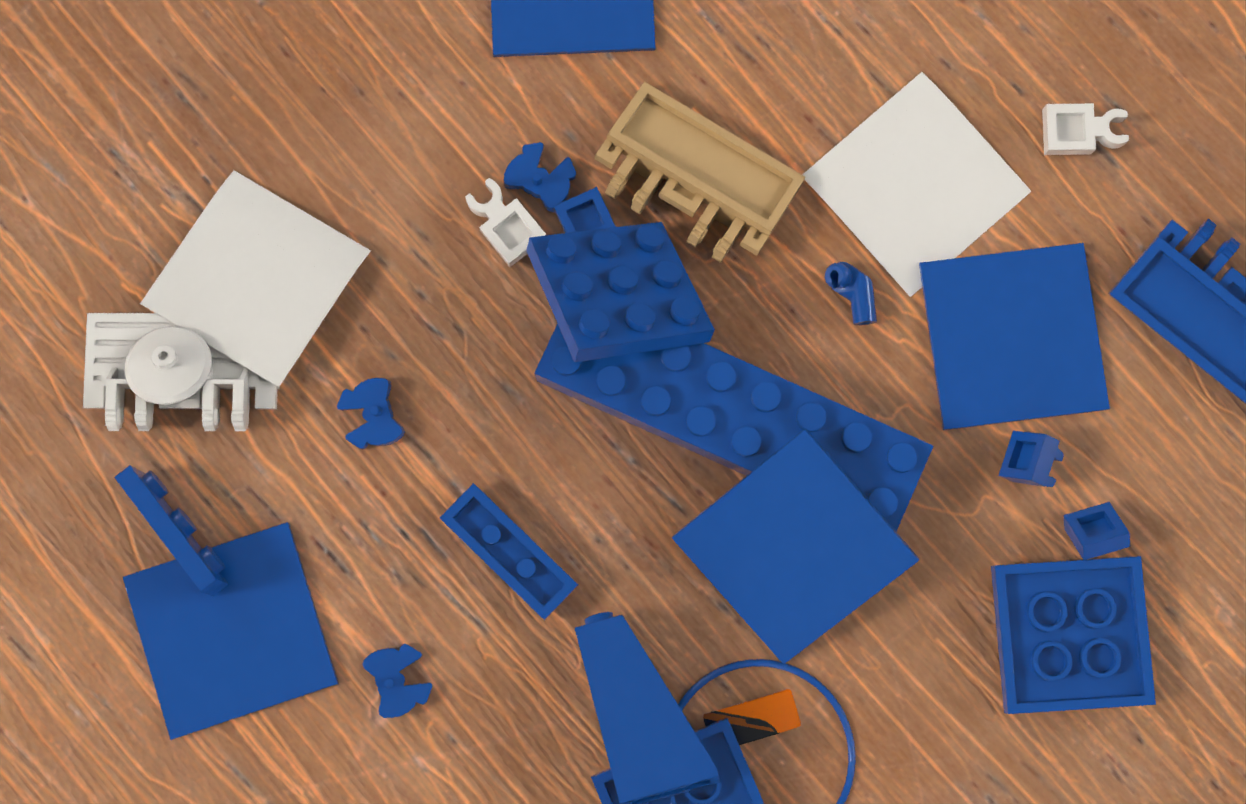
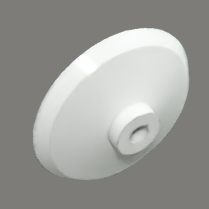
(168, 365)

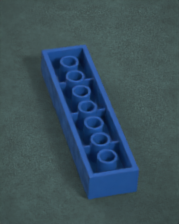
(739, 414)

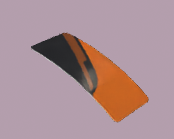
(759, 717)

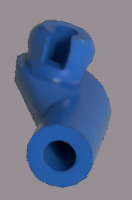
(856, 288)

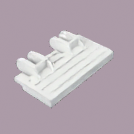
(107, 347)

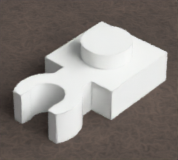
(1074, 129)
(507, 226)

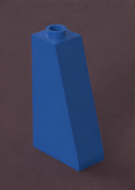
(641, 724)

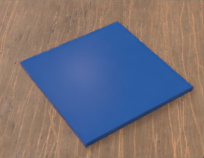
(571, 26)
(1013, 336)
(795, 547)
(233, 649)

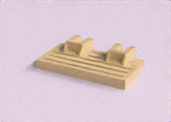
(700, 166)

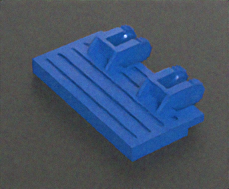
(1188, 305)

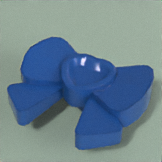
(525, 175)
(373, 398)
(385, 667)

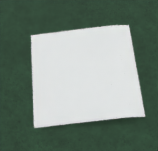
(916, 182)
(255, 277)

